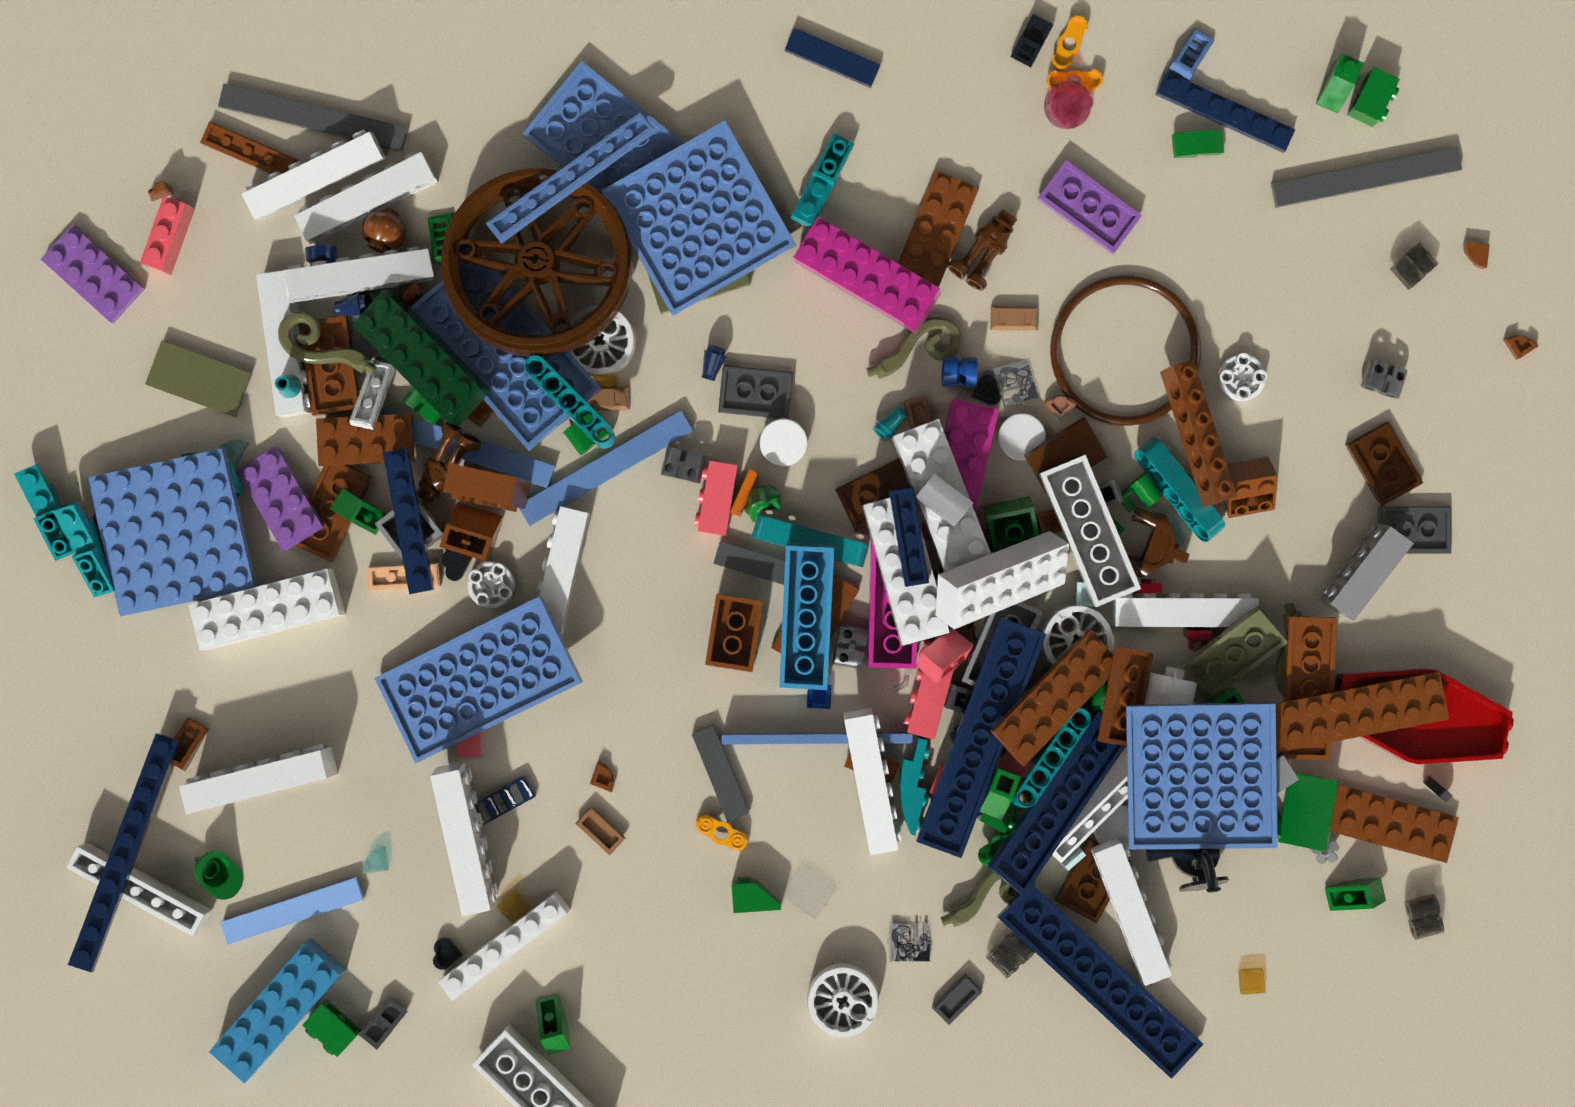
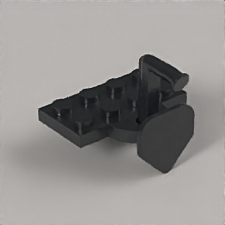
(1201, 871)

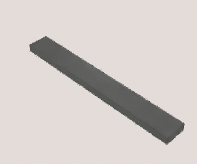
(310, 116)
(1366, 177)

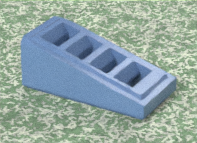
(1184, 68)

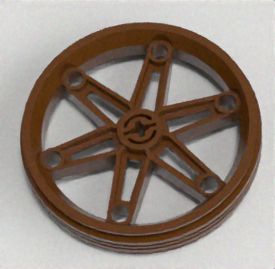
(559, 342)

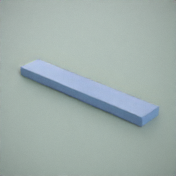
(292, 910)

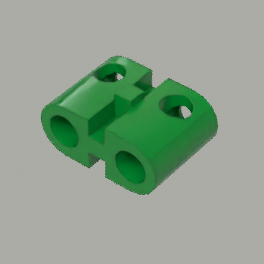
(421, 406)
(579, 439)

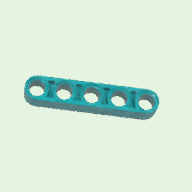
(564, 392)
(1179, 489)
(780, 532)
(1041, 764)

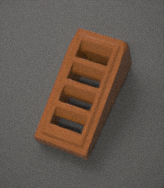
(188, 757)

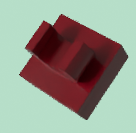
(1195, 634)

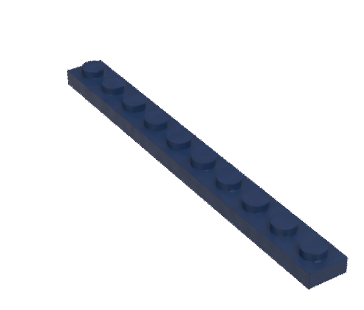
(124, 853)

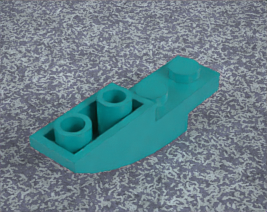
(823, 180)
(43, 501)
(87, 544)
(912, 795)

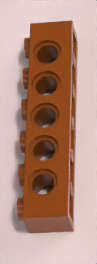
(1198, 433)

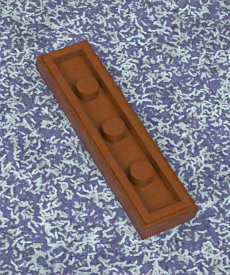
(245, 149)

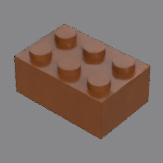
(486, 488)
(734, 632)

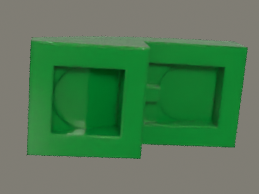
(1197, 143)

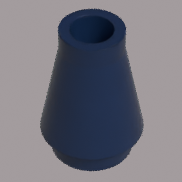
(352, 305)
(712, 361)

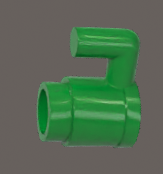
(1144, 488)

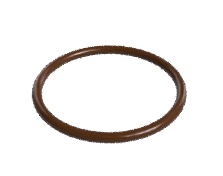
(1071, 305)

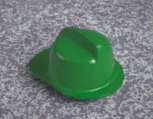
(218, 874)

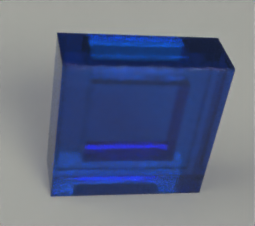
(819, 698)

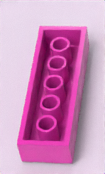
(867, 275)
(969, 434)
(883, 639)

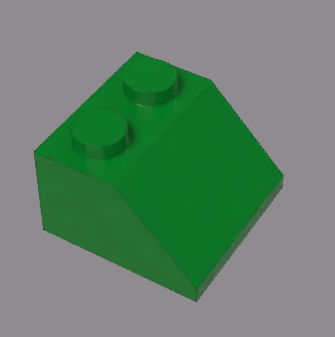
(1011, 522)

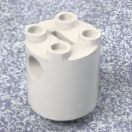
(1170, 688)

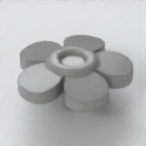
(1322, 857)

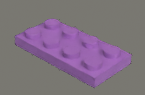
(1089, 207)
(92, 274)
(280, 498)

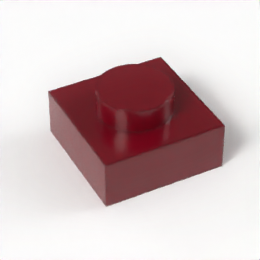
(1149, 586)

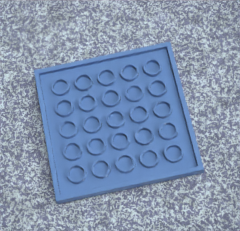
(699, 218)
(172, 532)
(1201, 776)

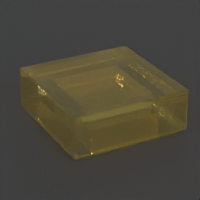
(606, 380)
(513, 906)
(1251, 981)

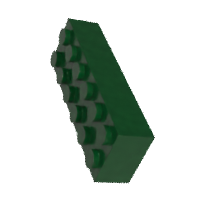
(422, 357)

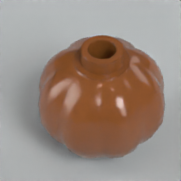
(384, 230)

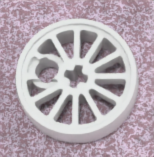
(619, 365)
(1066, 612)
(864, 1019)

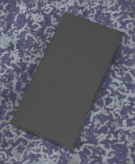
(957, 999)

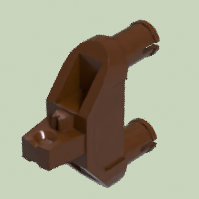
(1161, 545)

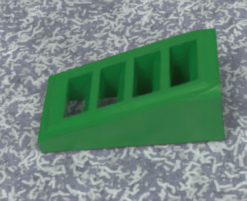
(435, 247)

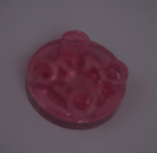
(1068, 104)

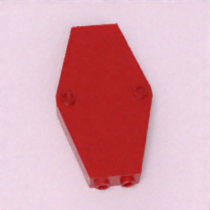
(1473, 732)

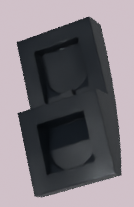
(1031, 40)

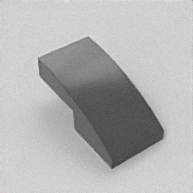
(383, 1023)

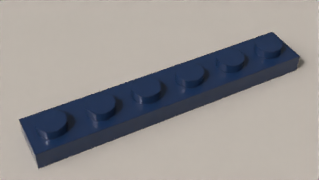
(1225, 112)
(408, 521)

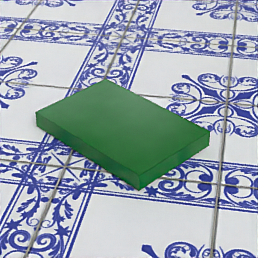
(1309, 812)

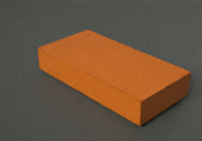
(741, 500)

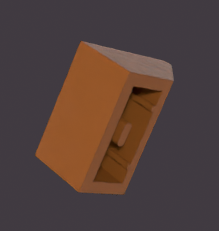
(1254, 485)
(471, 531)

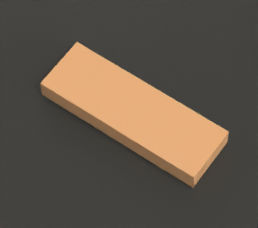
(394, 577)

